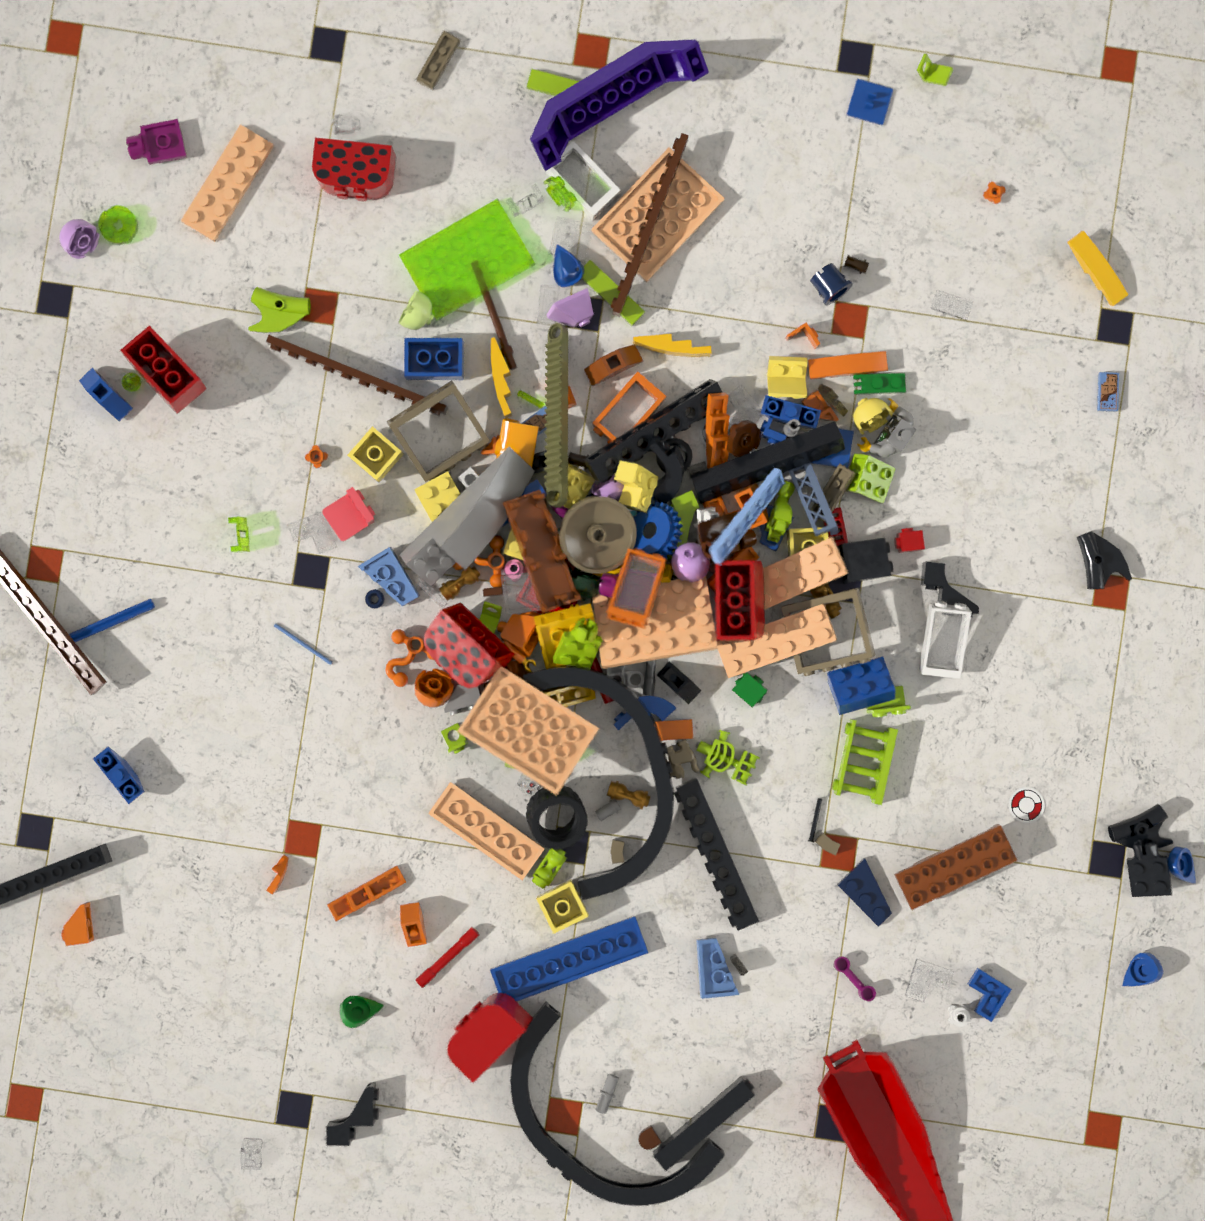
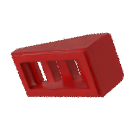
(841, 525)

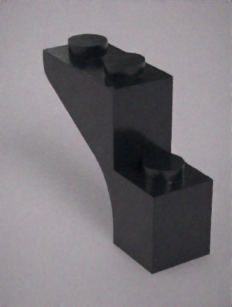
(934, 576)
(364, 1114)

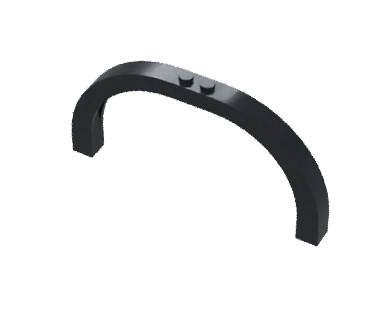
(620, 876)
(572, 1169)

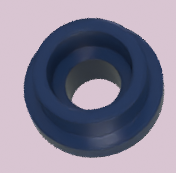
(368, 599)

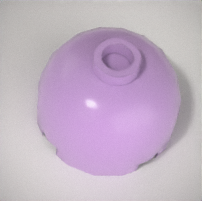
(78, 238)
(608, 488)
(690, 562)

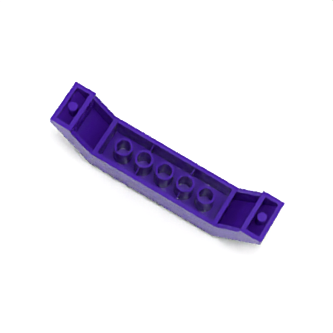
(611, 91)

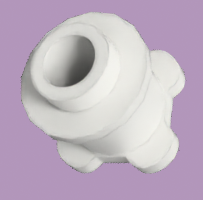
(955, 1011)

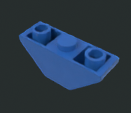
(105, 394)
(784, 411)
(119, 774)

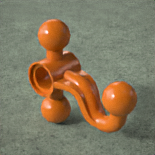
(496, 544)
(398, 637)

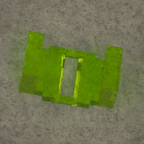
(241, 526)

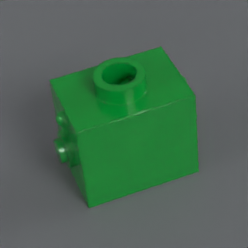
(750, 689)

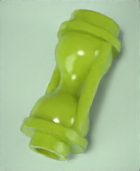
(543, 875)

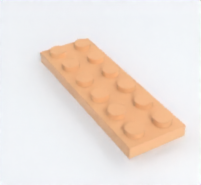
(227, 183)
(802, 572)
(780, 640)
(486, 831)

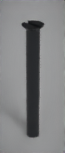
(815, 820)

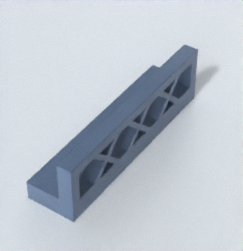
(819, 498)

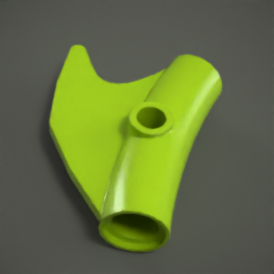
(275, 318)

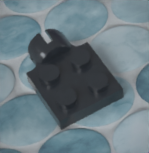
(1148, 871)

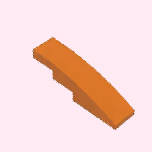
(848, 365)
(717, 429)
(366, 893)

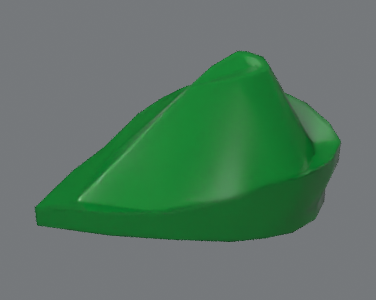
(359, 1010)

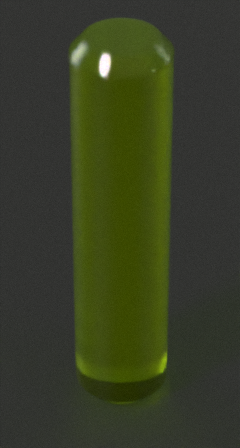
(531, 399)

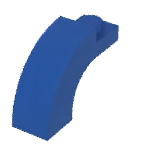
(654, 704)

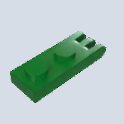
(880, 383)

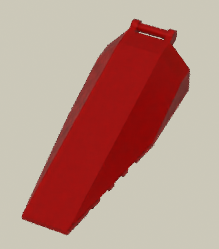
(884, 1133)

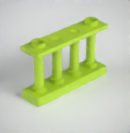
(884, 756)

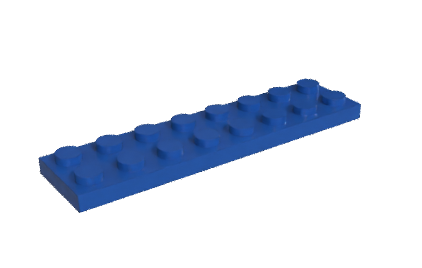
(570, 960)

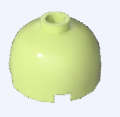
(417, 312)

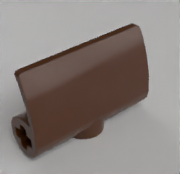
(711, 530)

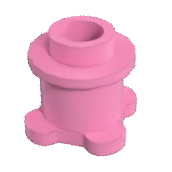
(515, 562)

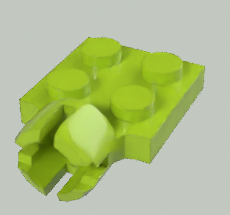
(579, 645)

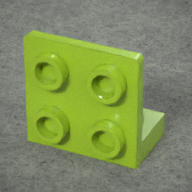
(871, 477)
(894, 706)

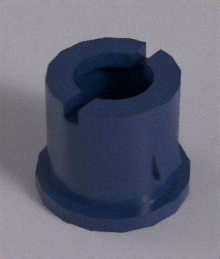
(830, 284)

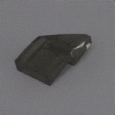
(831, 398)

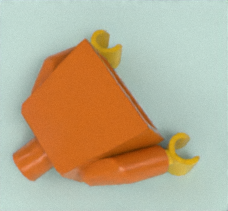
(520, 636)

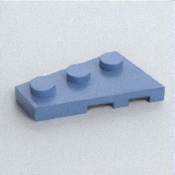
(391, 576)
(713, 971)

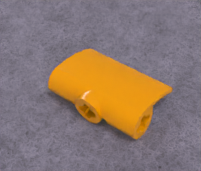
(519, 437)

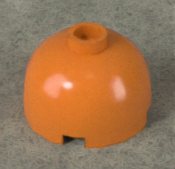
(433, 688)

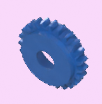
(667, 530)

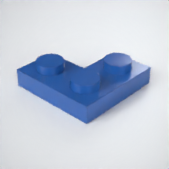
(993, 994)

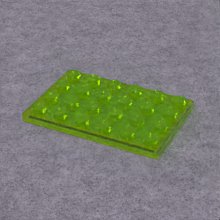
(467, 259)

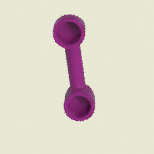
(865, 992)

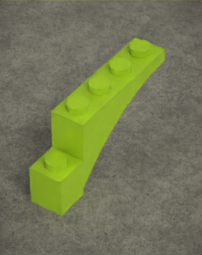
(685, 506)

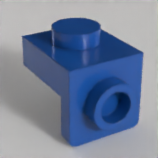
(772, 436)

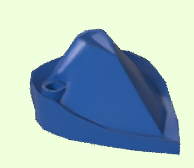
(566, 267)
(1182, 864)
(1143, 970)

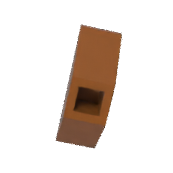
(613, 364)

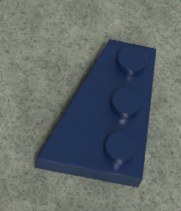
(865, 893)

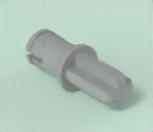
(791, 428)
(607, 1093)

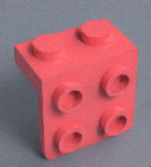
(349, 514)

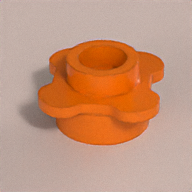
(996, 198)
(311, 456)

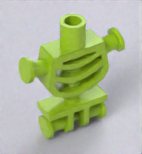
(709, 750)

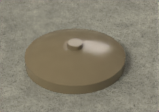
(597, 534)

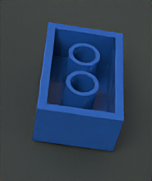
(434, 359)
(861, 685)

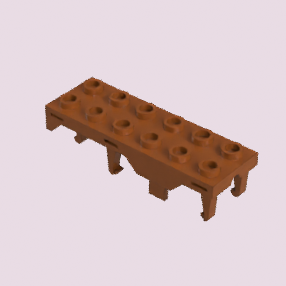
(541, 550)
(955, 867)

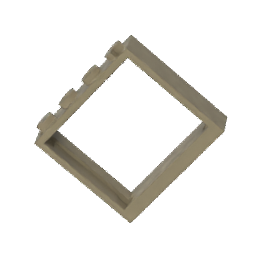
(425, 404)
(845, 661)

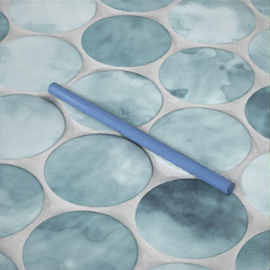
(303, 644)

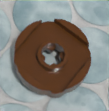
(737, 445)

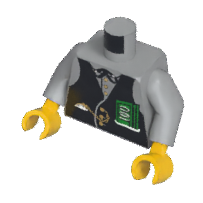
(894, 435)

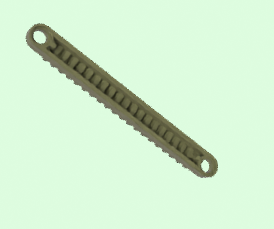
(557, 415)

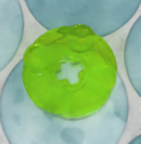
(559, 194)
(113, 215)

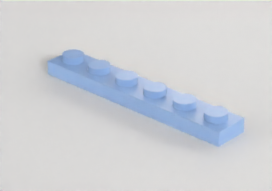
(747, 516)

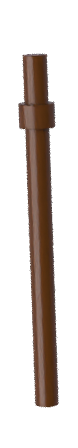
(506, 349)

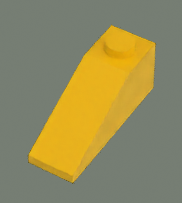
(570, 695)

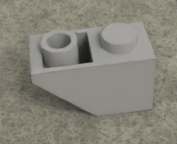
(462, 698)

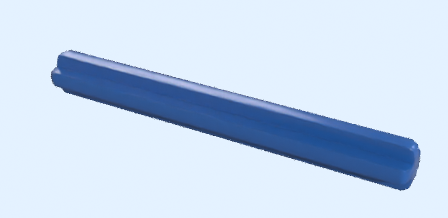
(112, 620)

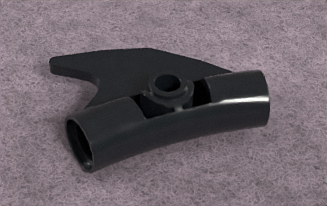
(1108, 559)
(1141, 827)

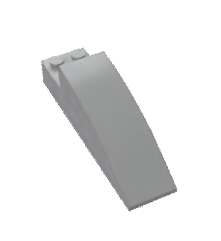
(469, 520)

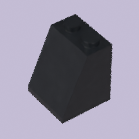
(866, 560)

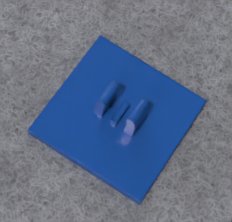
(869, 102)

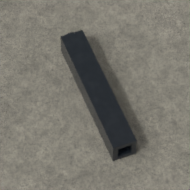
(704, 1123)

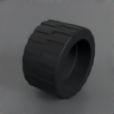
(562, 837)

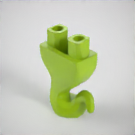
(781, 513)

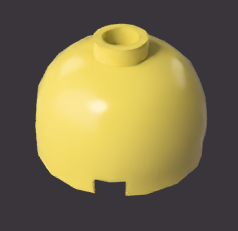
(871, 414)

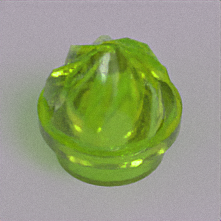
(131, 382)

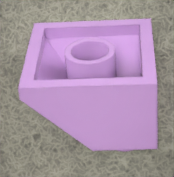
(572, 310)

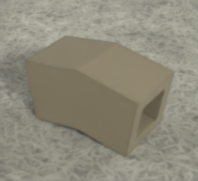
(827, 844)
(617, 851)

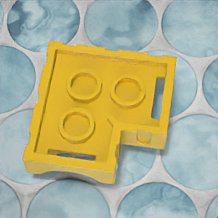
(552, 626)

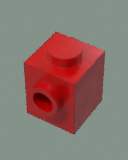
(909, 540)

